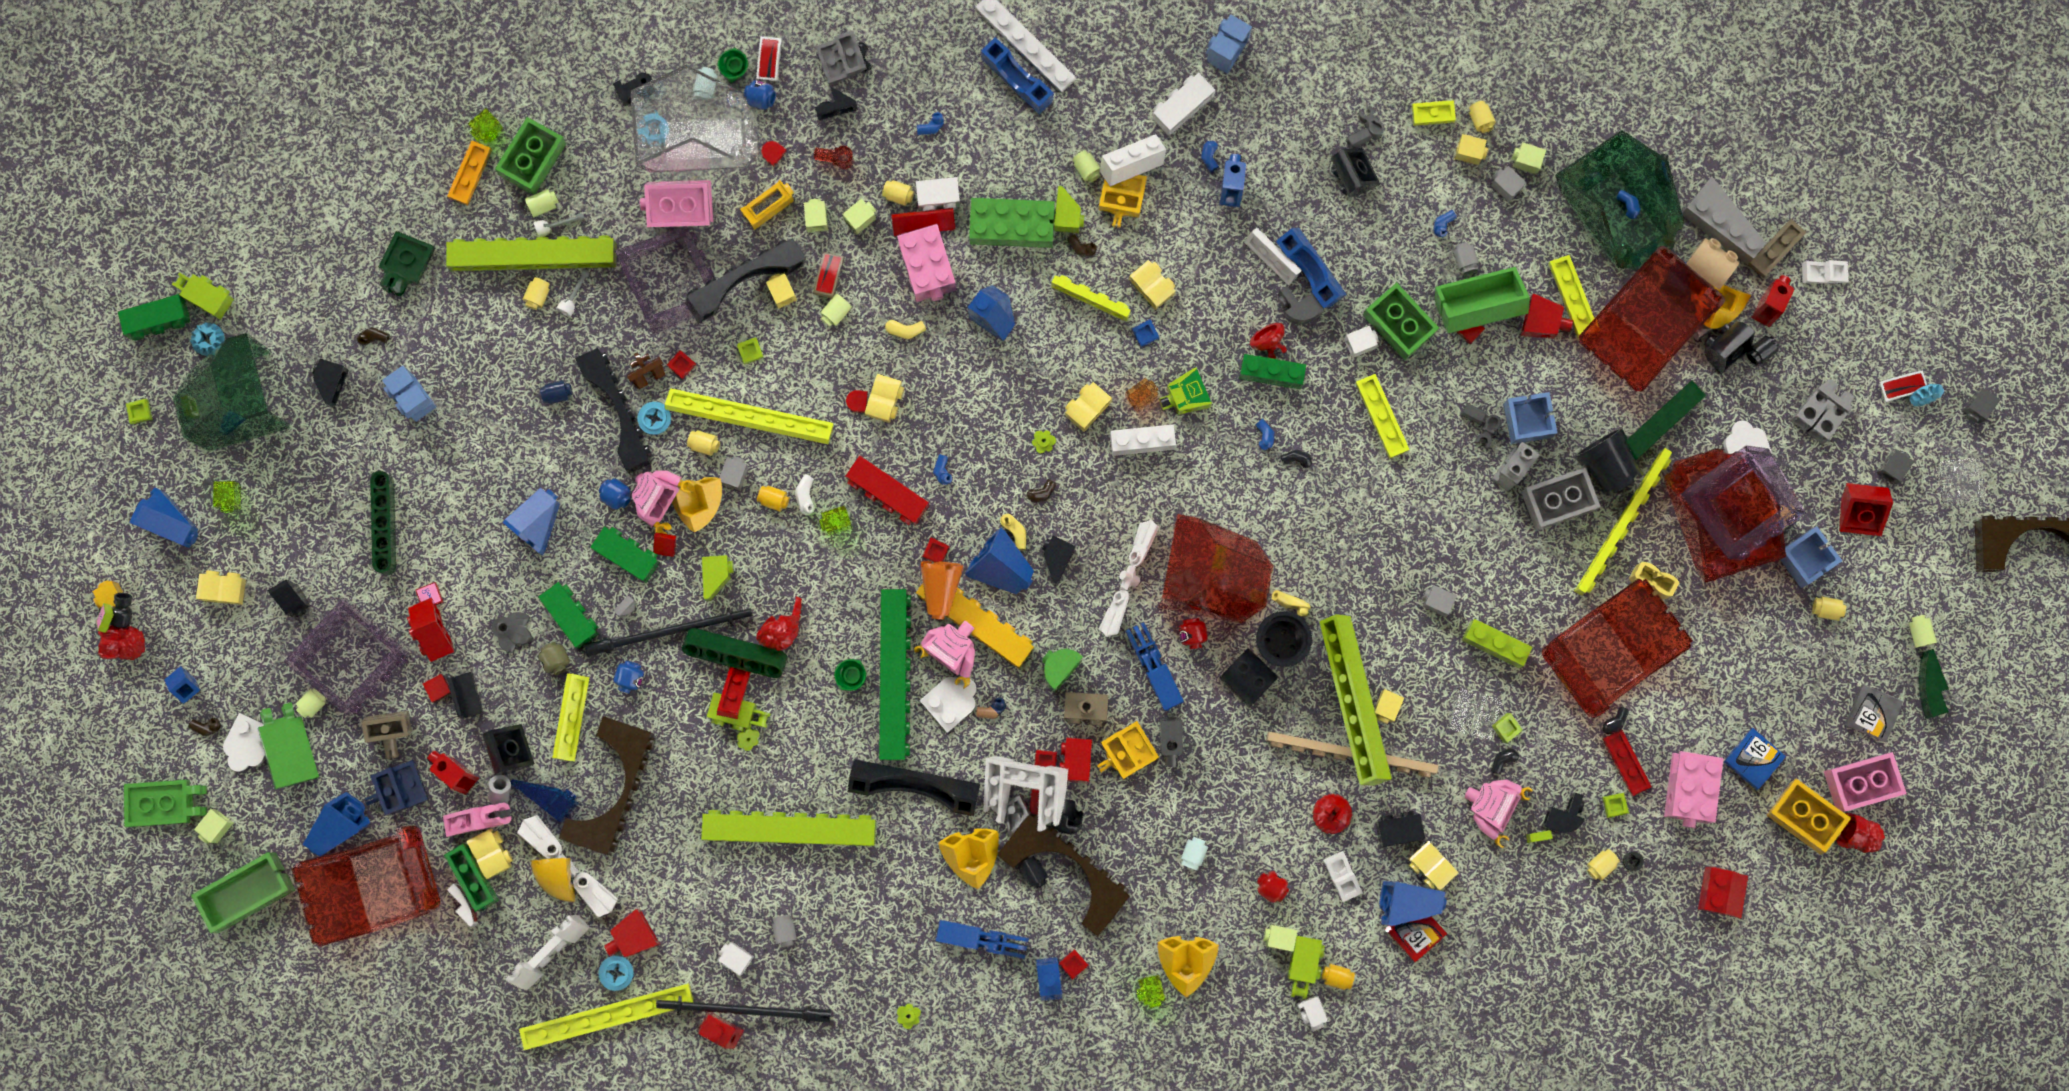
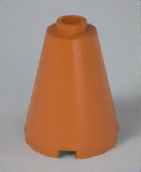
(940, 586)

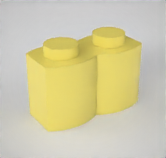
(1152, 284)
(884, 398)
(1087, 406)
(1663, 583)
(221, 588)
(490, 854)
(1432, 866)

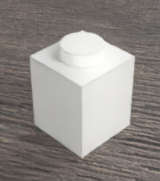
(1361, 341)
(735, 958)

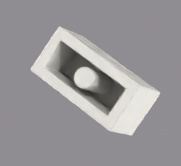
(938, 194)

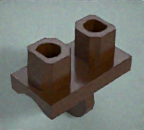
(637, 375)

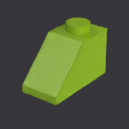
(1068, 213)
(715, 574)

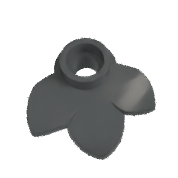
(515, 633)

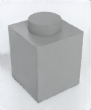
(1507, 183)
(734, 473)
(1438, 600)

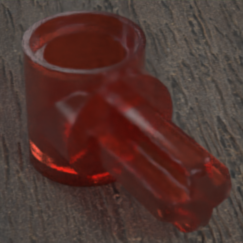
(833, 156)

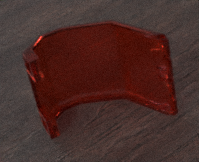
(1651, 318)
(1616, 647)
(367, 887)

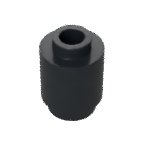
(1762, 350)
(1033, 872)

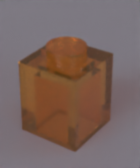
(1142, 394)

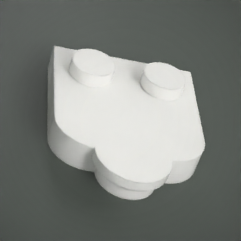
(1743, 435)
(950, 702)
(244, 744)

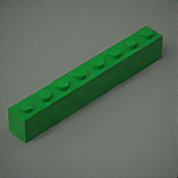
(893, 675)

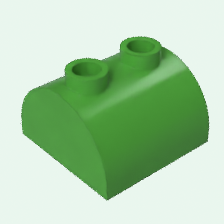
(1060, 666)

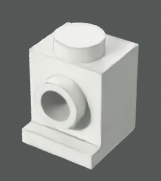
(1312, 1013)

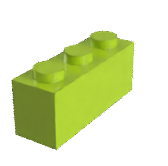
(1497, 643)

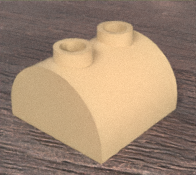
(1713, 262)

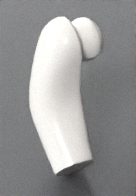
(803, 497)

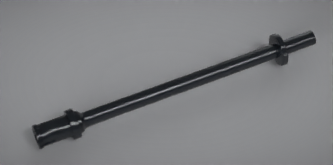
(607, 644)
(807, 1014)

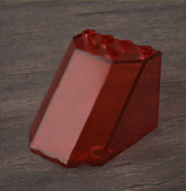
(1739, 507)
(1215, 572)

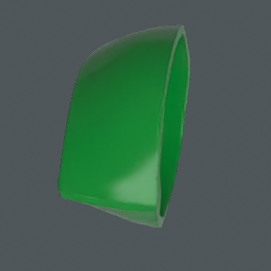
(733, 64)
(850, 675)

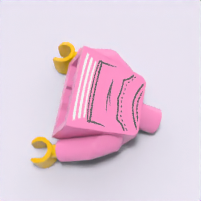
(655, 494)
(951, 649)
(1495, 806)

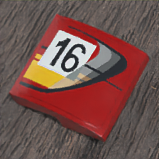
(1417, 936)

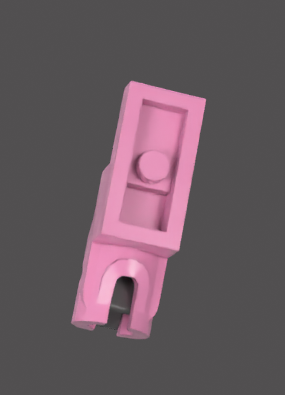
(476, 819)

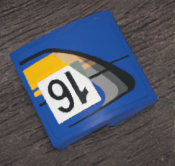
(1754, 759)

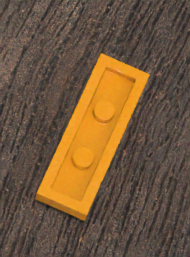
(469, 173)

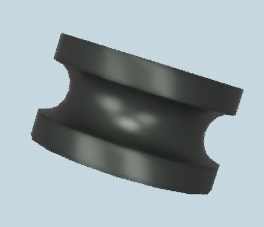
(1629, 866)

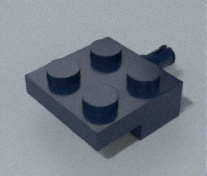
(398, 788)

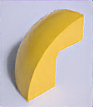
(1734, 304)
(701, 505)
(971, 854)
(554, 877)
(1187, 961)

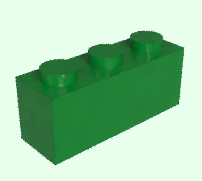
(154, 317)
(1272, 371)
(625, 553)
(569, 614)
(471, 878)

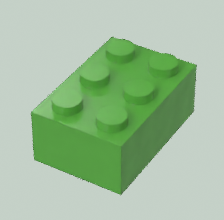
(530, 156)
(1400, 321)

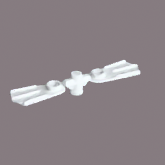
(1114, 615)
(593, 893)

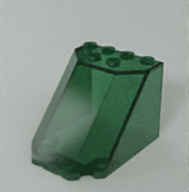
(1592, 191)
(224, 398)

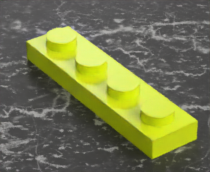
(1572, 293)
(1084, 294)
(1382, 416)
(570, 717)

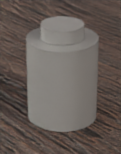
(499, 789)

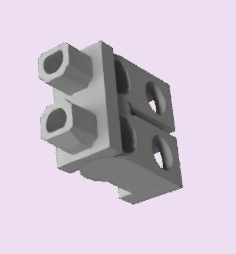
(1827, 404)
(1515, 466)

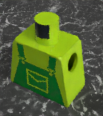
(1186, 394)

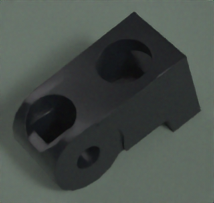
(623, 91)

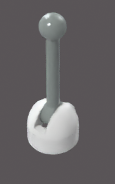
(543, 227)
(567, 306)

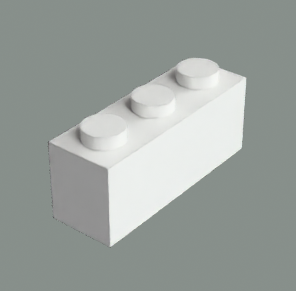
(1183, 103)
(1132, 160)
(1142, 440)

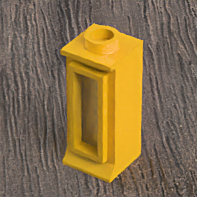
(768, 204)

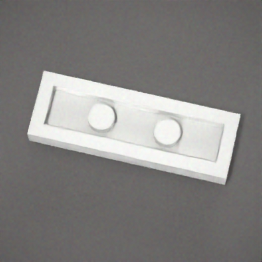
(1272, 256)

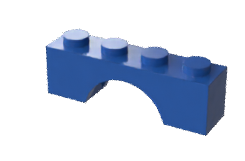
(1030, 89)
(1322, 281)

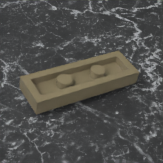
(1777, 248)

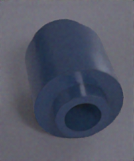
(556, 392)

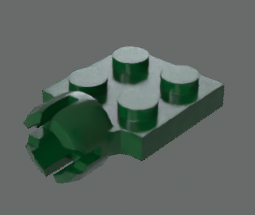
(404, 263)

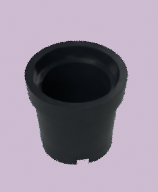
(1610, 462)
(1296, 633)

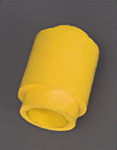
(773, 498)
(1338, 977)

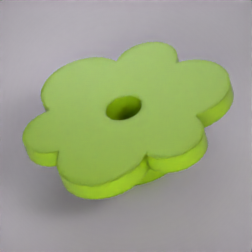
(1046, 446)
(748, 739)
(914, 1014)

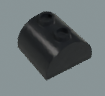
(1354, 171)
(1729, 346)
(1248, 677)
(508, 749)

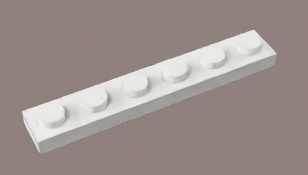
(1026, 44)

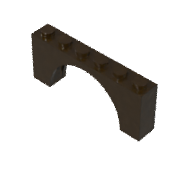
(1996, 536)
(601, 832)
(1105, 895)

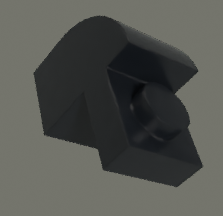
(1565, 821)

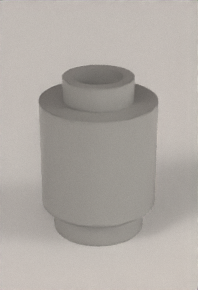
(1466, 258)
(784, 930)

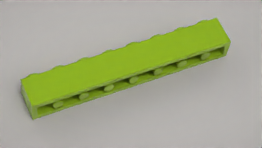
(531, 254)
(1355, 700)
(785, 829)

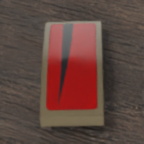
(828, 275)

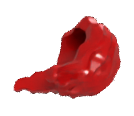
(782, 632)

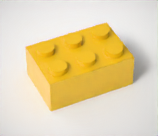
(1808, 816)

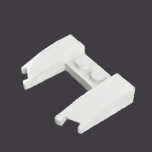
(1004, 772)
(528, 972)

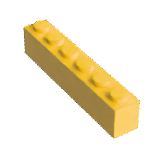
(988, 629)

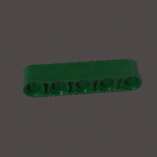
(1665, 419)
(377, 514)
(734, 653)

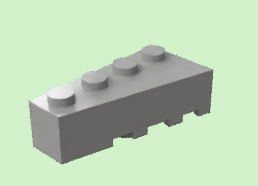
(1723, 221)

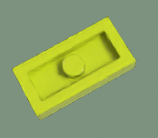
(1433, 113)

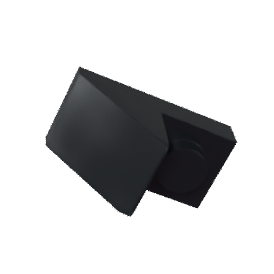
(841, 105)

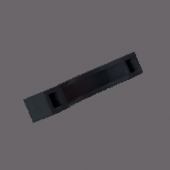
(782, 259)
(630, 449)
(873, 778)

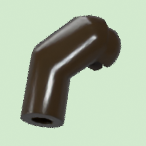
(1080, 248)
(372, 334)
(1043, 494)
(205, 729)

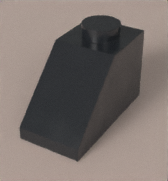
(329, 380)
(1057, 557)
(290, 598)

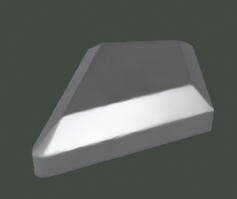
(1015, 814)

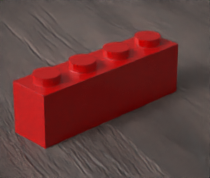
(886, 490)

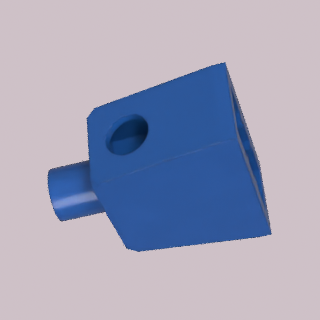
(1233, 181)
(1049, 979)

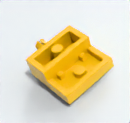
(1123, 198)
(1128, 751)

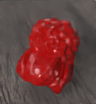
(121, 643)
(1861, 834)

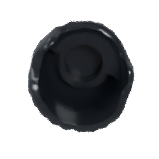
(1070, 819)

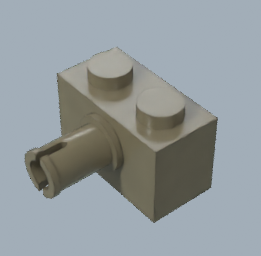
(1086, 708)
(387, 728)

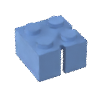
(1228, 43)
(409, 394)
(1528, 420)
(1805, 557)

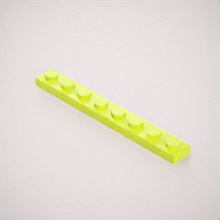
(749, 416)
(1629, 515)
(601, 1017)

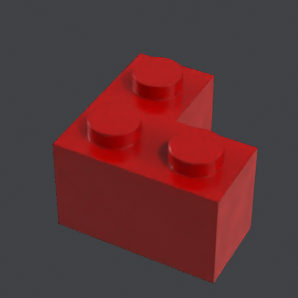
(429, 630)
(1077, 759)

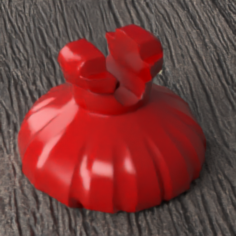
(1269, 339)
(1326, 820)

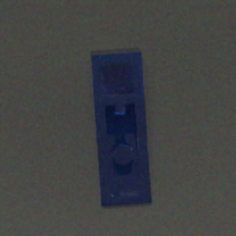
(552, 800)

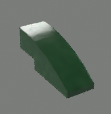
(1931, 685)

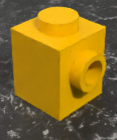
(105, 593)

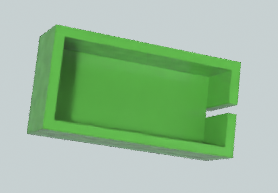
(1011, 222)
(1481, 300)
(243, 892)

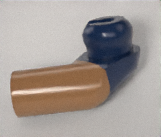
(993, 710)

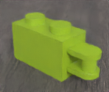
(204, 295)
(745, 716)
(1305, 964)

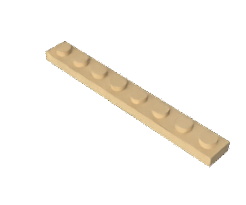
(1341, 753)

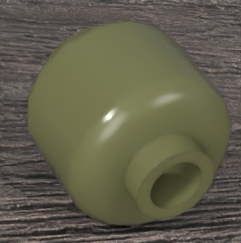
(554, 658)

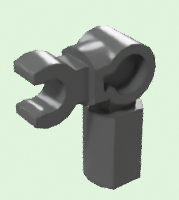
(1374, 130)
(1490, 426)

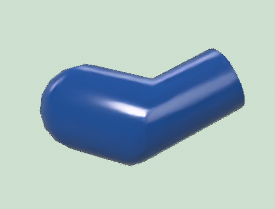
(933, 126)
(1207, 155)
(1631, 202)
(1441, 222)
(1267, 435)
(940, 471)

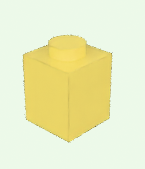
(1471, 149)
(781, 290)
(1388, 706)

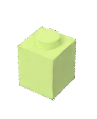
(1528, 158)
(815, 215)
(860, 216)
(213, 826)
(1280, 938)

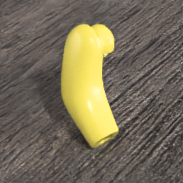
(903, 331)
(1016, 529)
(1291, 602)

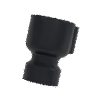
(121, 612)

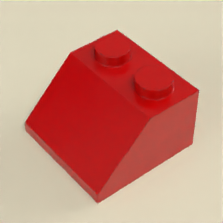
(1865, 509)
(1723, 892)

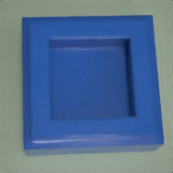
(1145, 333)

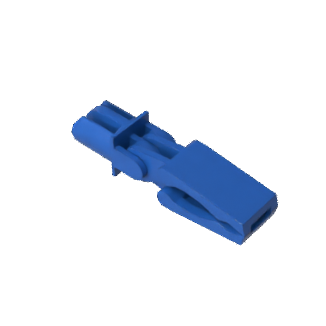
(1160, 677)
(970, 937)

